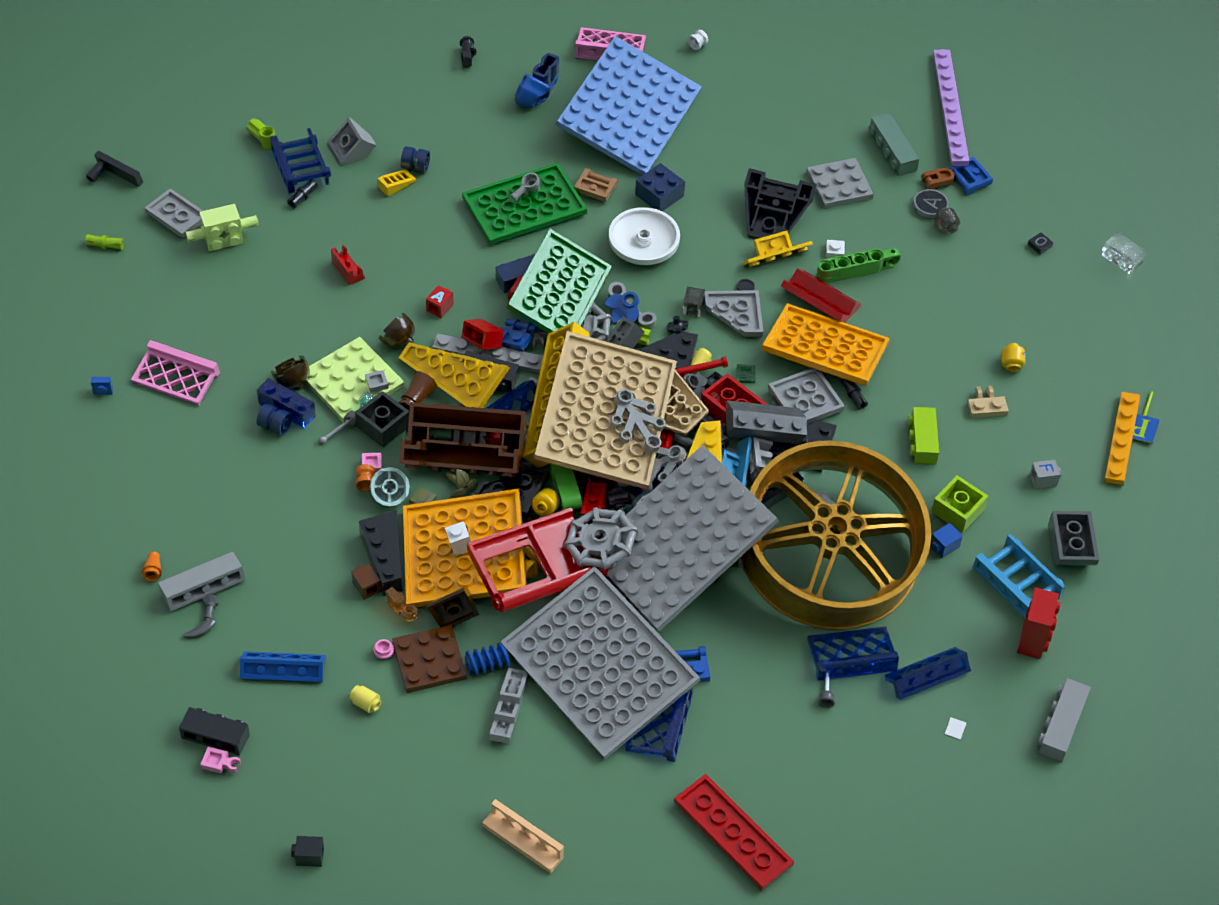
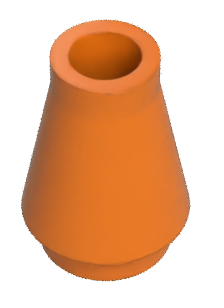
(152, 568)

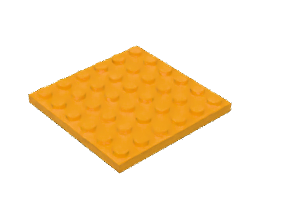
(429, 558)

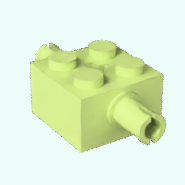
(221, 227)

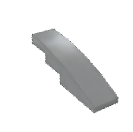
(508, 705)

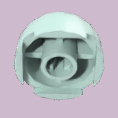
(398, 490)

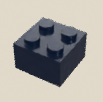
(660, 187)

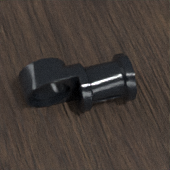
(468, 50)

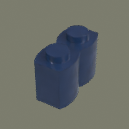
(547, 68)

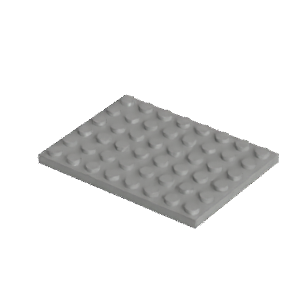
(687, 536)
(600, 662)

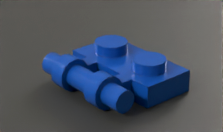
(515, 339)

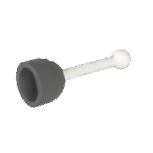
(826, 698)

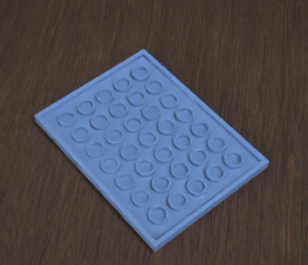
(629, 106)

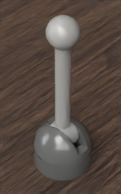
(349, 420)

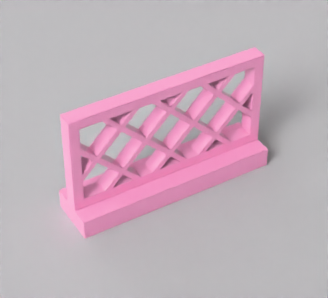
(590, 50)
(184, 361)

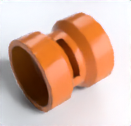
(364, 475)

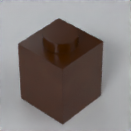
(366, 581)

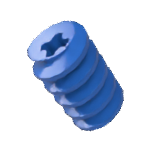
(486, 659)

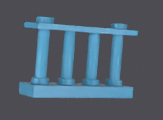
(1004, 586)

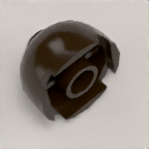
(398, 332)
(292, 373)

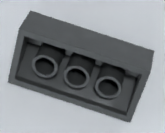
(765, 422)

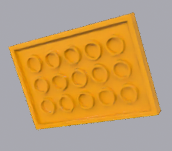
(826, 344)

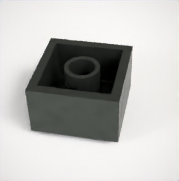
(382, 418)

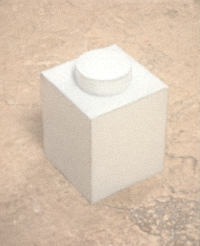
(458, 538)

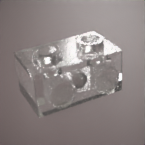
(1123, 252)

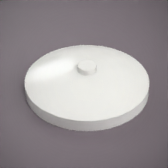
(644, 236)

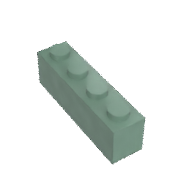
(894, 144)

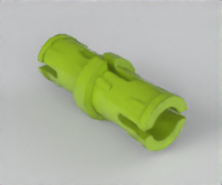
(104, 241)

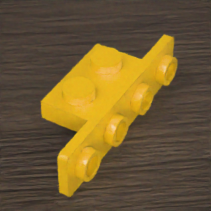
(774, 245)

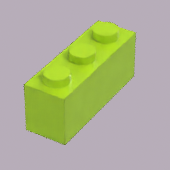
(923, 435)

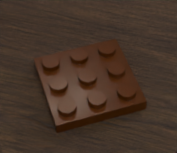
(429, 658)

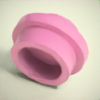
(383, 649)

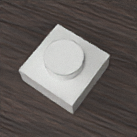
(834, 248)

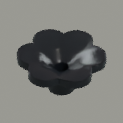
(677, 325)

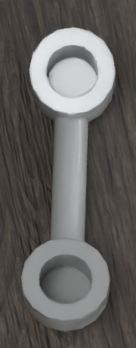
(647, 319)

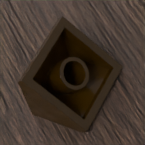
(453, 608)

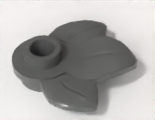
(696, 383)

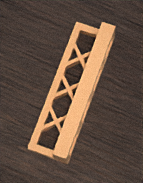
(524, 837)

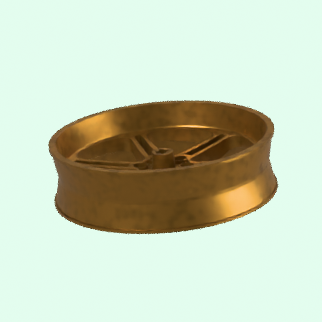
(836, 531)

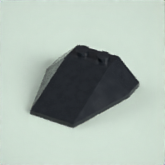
(774, 204)

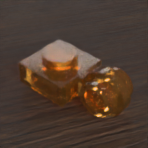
(397, 602)

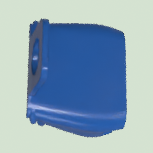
(533, 91)

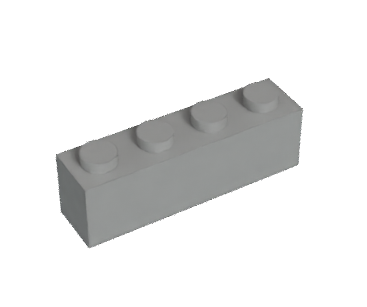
(201, 581)
(1064, 720)

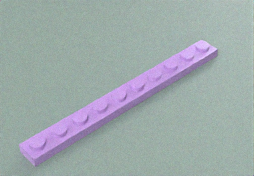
(950, 108)

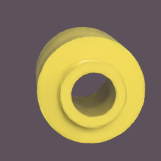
(365, 698)

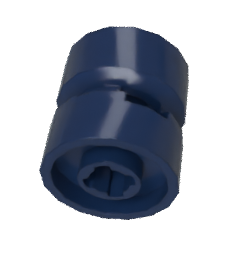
(409, 157)
(274, 419)

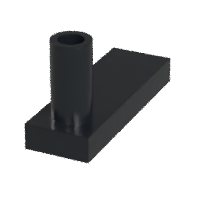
(115, 167)

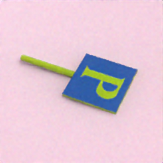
(1146, 426)

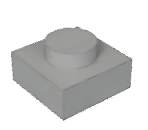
(376, 381)

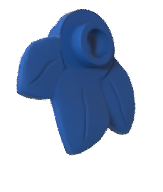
(622, 308)

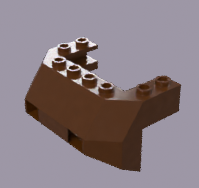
(467, 444)

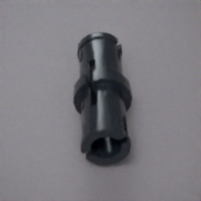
(302, 193)
(854, 392)

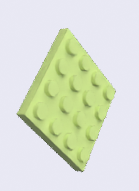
(341, 376)

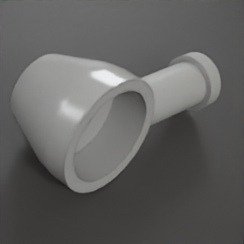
(530, 182)

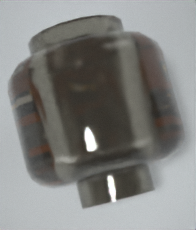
(947, 220)

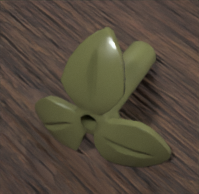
(461, 479)

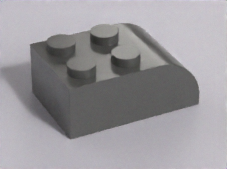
(1073, 538)

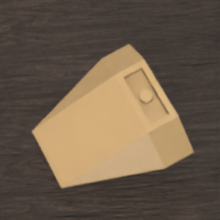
(683, 407)

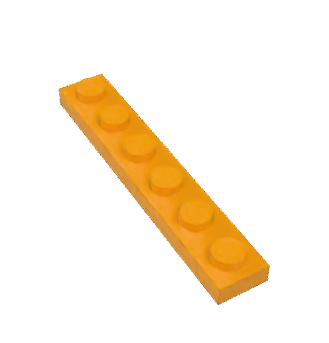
(1122, 438)

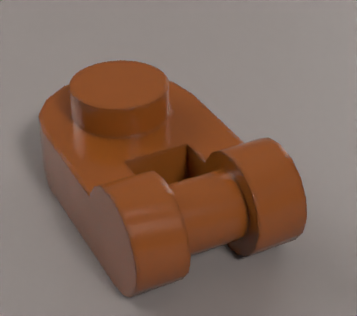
(943, 177)

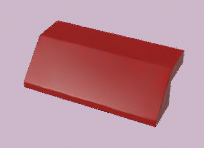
(821, 295)

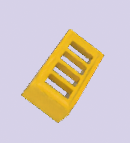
(389, 187)

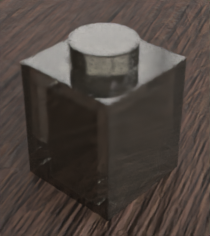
(693, 301)

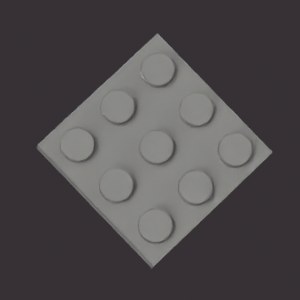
(840, 183)
(808, 392)

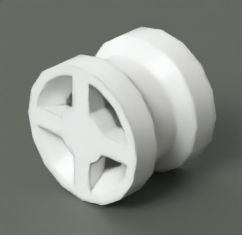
(698, 39)

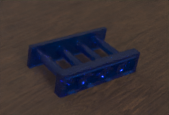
(287, 169)

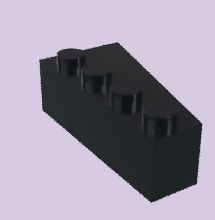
(382, 546)

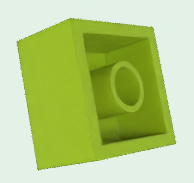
(959, 503)

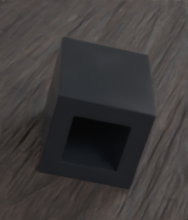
(308, 851)

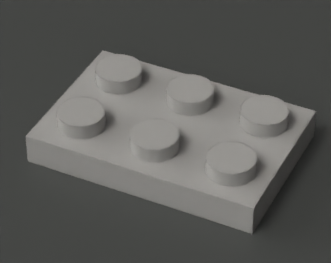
(175, 212)

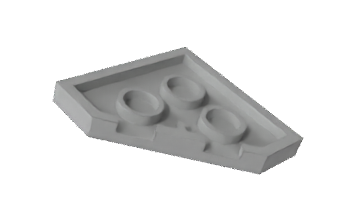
(737, 309)

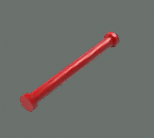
(703, 366)

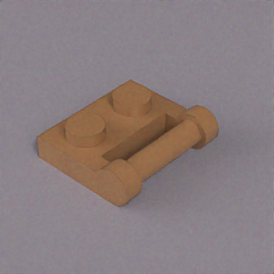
(595, 185)

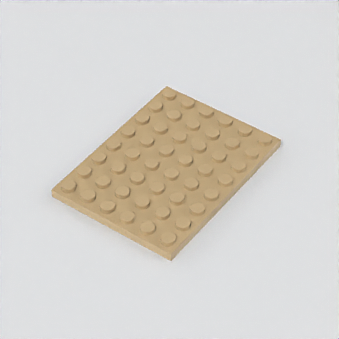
(582, 402)

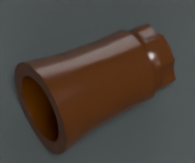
(418, 390)

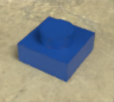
(101, 385)

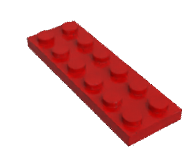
(733, 831)

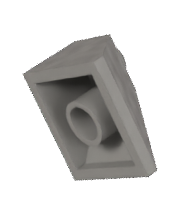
(351, 142)

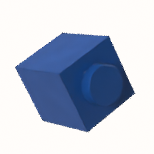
(946, 540)

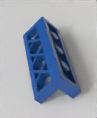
(282, 666)

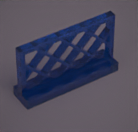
(855, 664)
(673, 733)

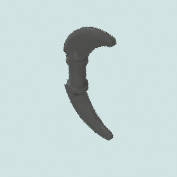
(208, 620)

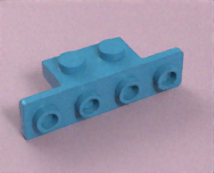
(739, 462)

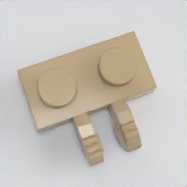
(988, 406)

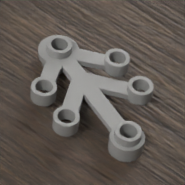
(637, 418)
(672, 457)

